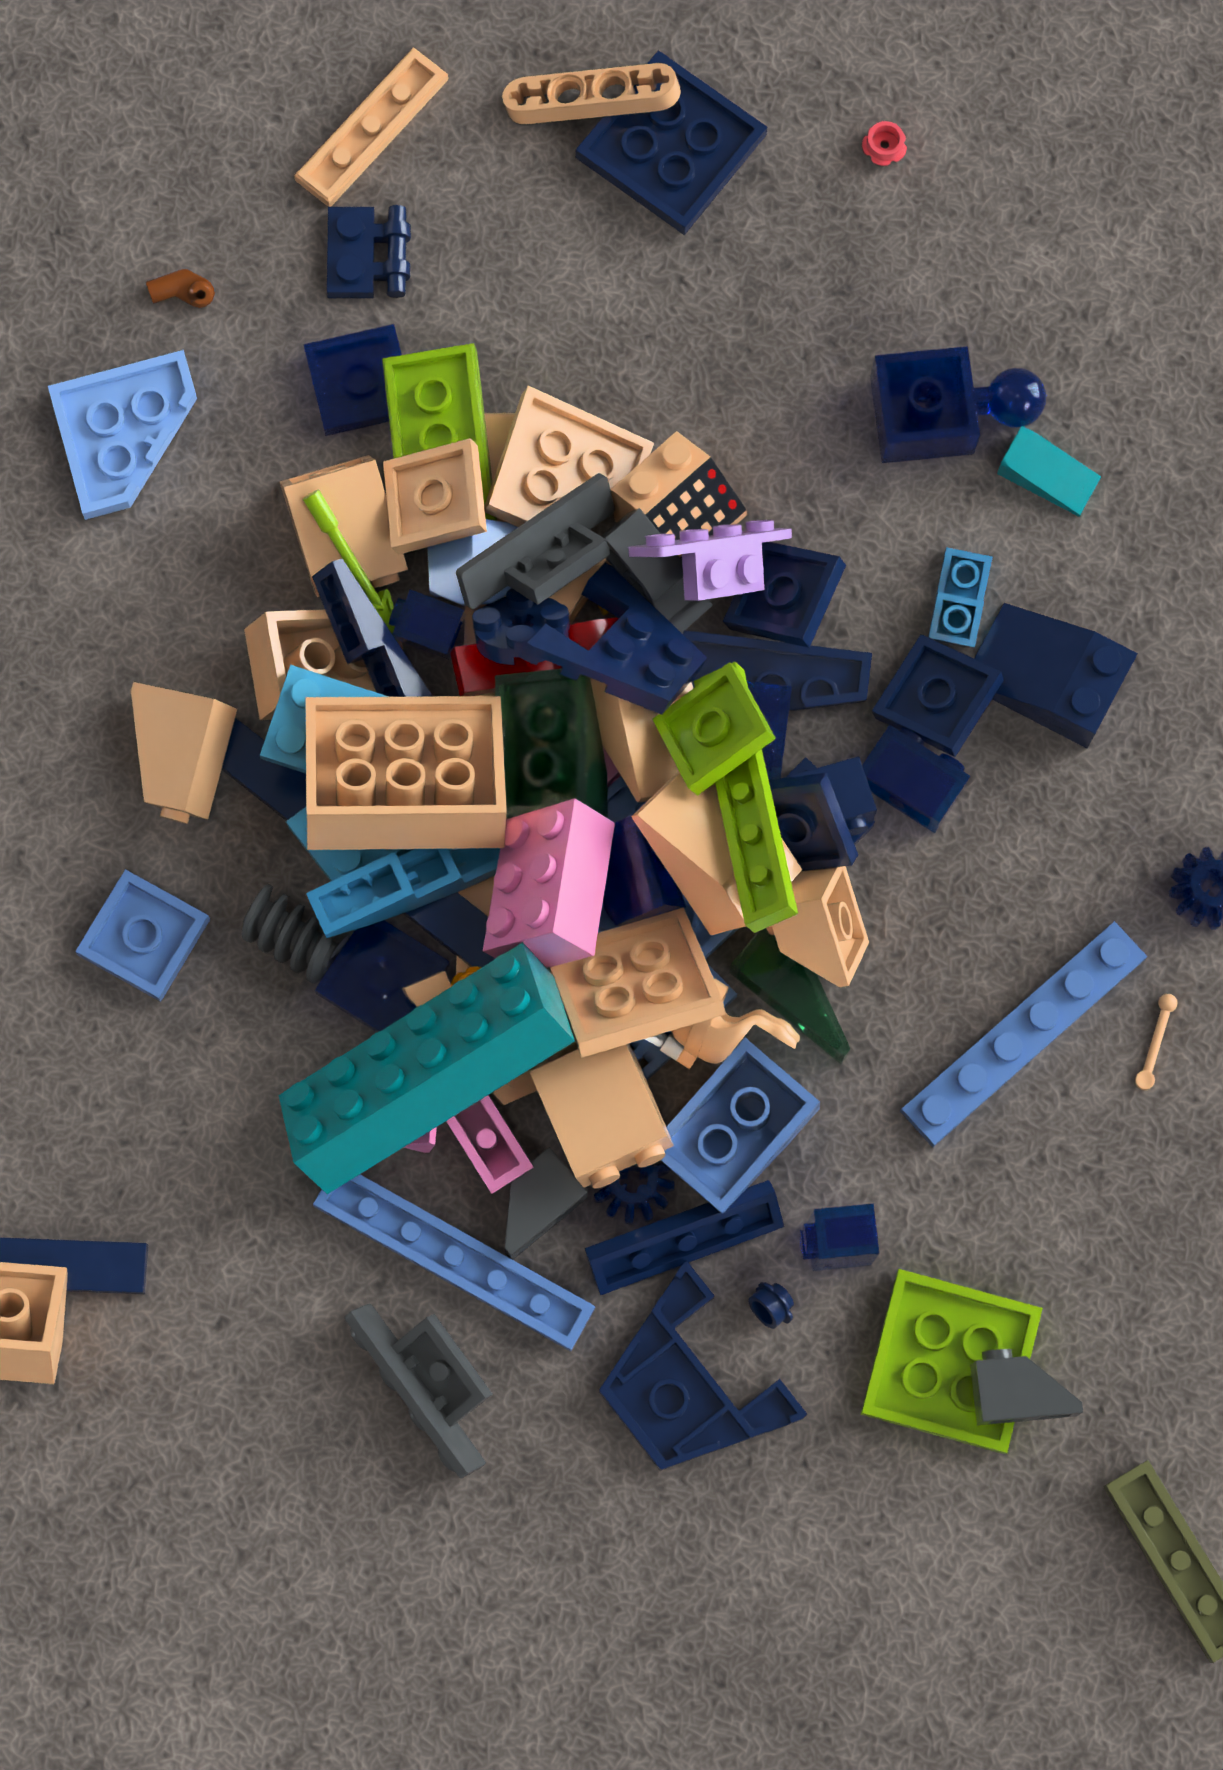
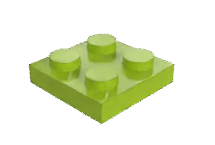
(713, 729)

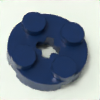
(512, 621)

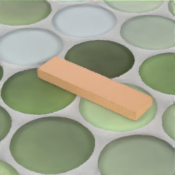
(371, 127)

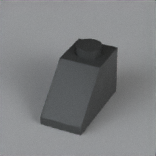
(540, 1201)
(1017, 1391)

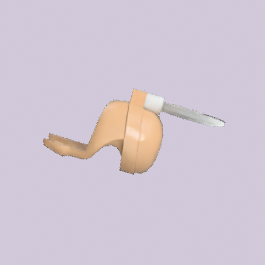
(719, 1036)

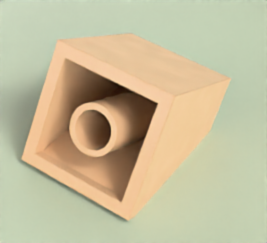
(359, 505)
(602, 1113)

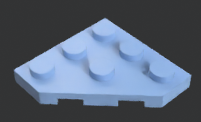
(120, 427)

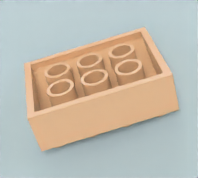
(405, 773)

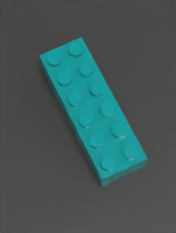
(425, 1068)

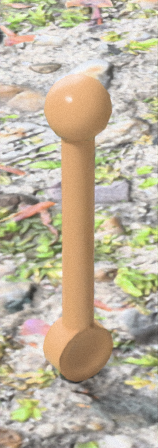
(1145, 1079)

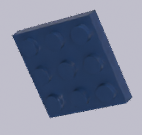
(674, 156)

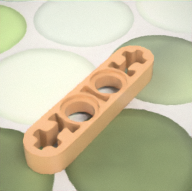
(590, 101)

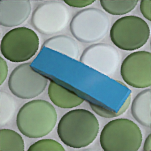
(398, 885)

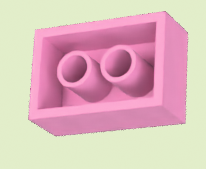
(550, 883)

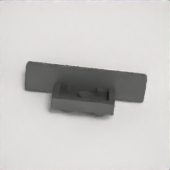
(544, 550)
(430, 1379)

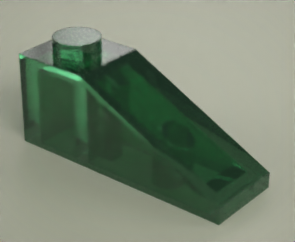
(791, 992)

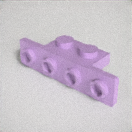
(717, 563)

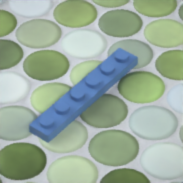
(1023, 1034)
(458, 1259)

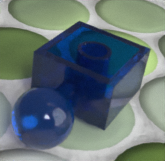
(952, 403)

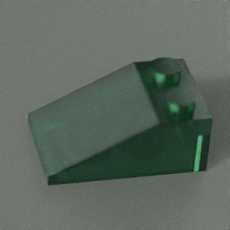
(550, 742)

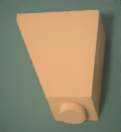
(180, 749)

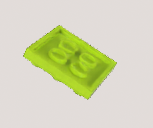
(927, 1352)

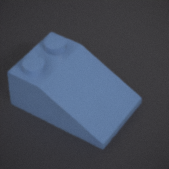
(737, 1125)

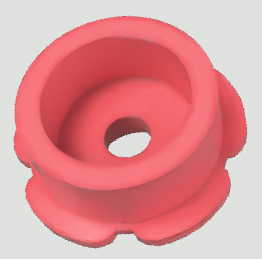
(884, 132)

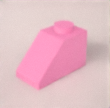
(490, 1144)

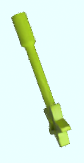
(329, 524)

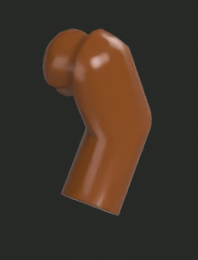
(183, 285)

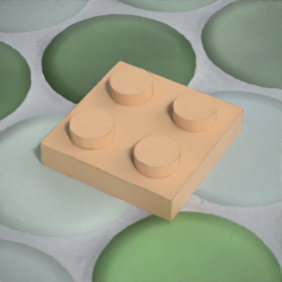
(434, 496)

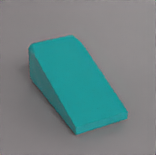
(1048, 471)

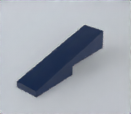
(364, 633)

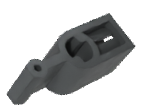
(653, 577)

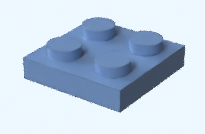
(142, 935)

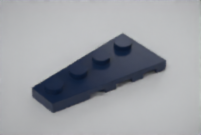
(816, 673)

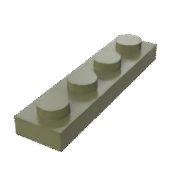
(1172, 1553)

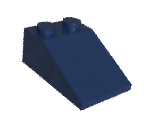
(1055, 671)

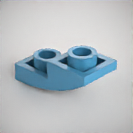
(960, 597)

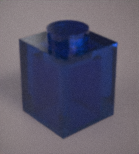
(427, 623)

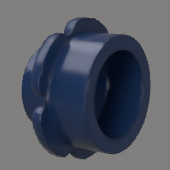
(771, 1304)

